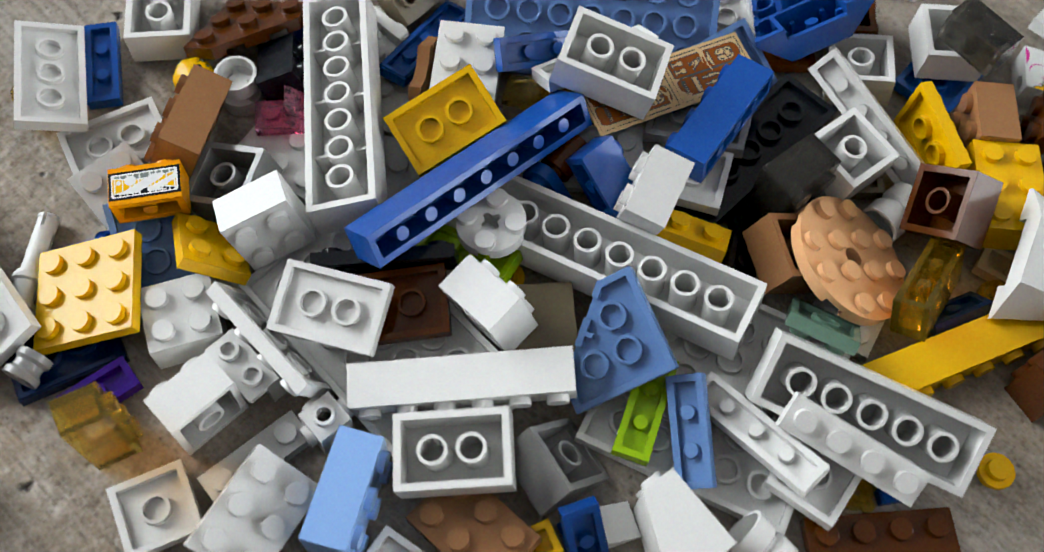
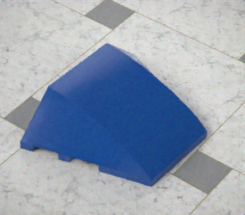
(805, 26)

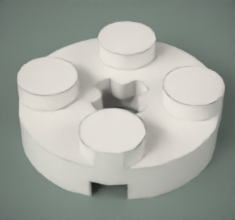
(486, 241)

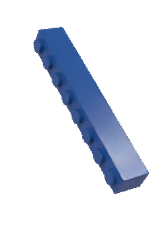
(467, 178)

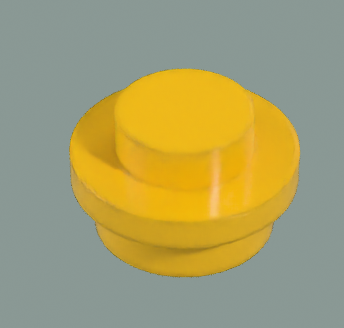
(996, 471)

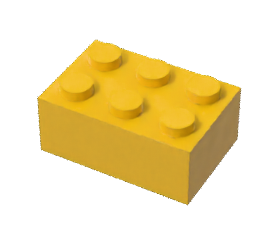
(1020, 170)

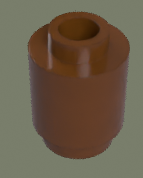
(557, 161)

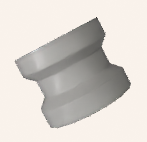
(27, 367)

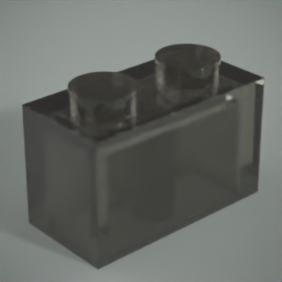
(979, 36)

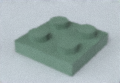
(811, 321)

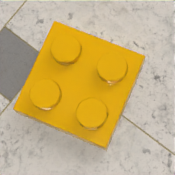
(205, 250)

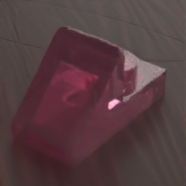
(281, 116)

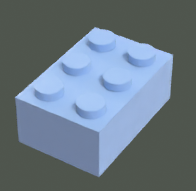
(347, 493)

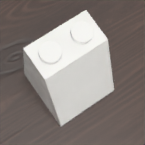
(676, 519)

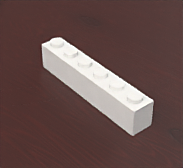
(462, 381)

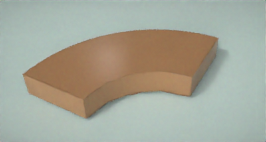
(423, 70)

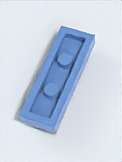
(691, 429)

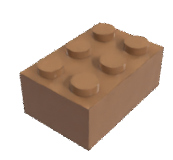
(189, 118)

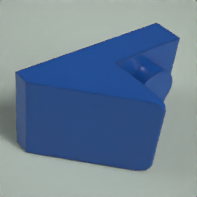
(582, 526)

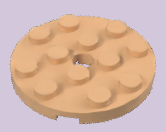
(825, 244)

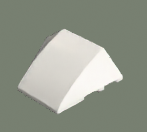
(1024, 290)

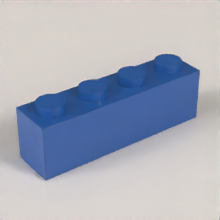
(720, 114)

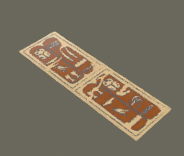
(682, 85)

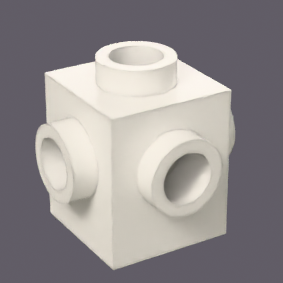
(314, 416)

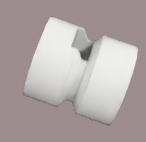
(243, 90)
(889, 210)
(758, 534)

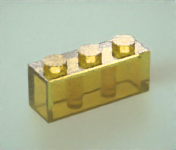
(927, 289)
(97, 425)

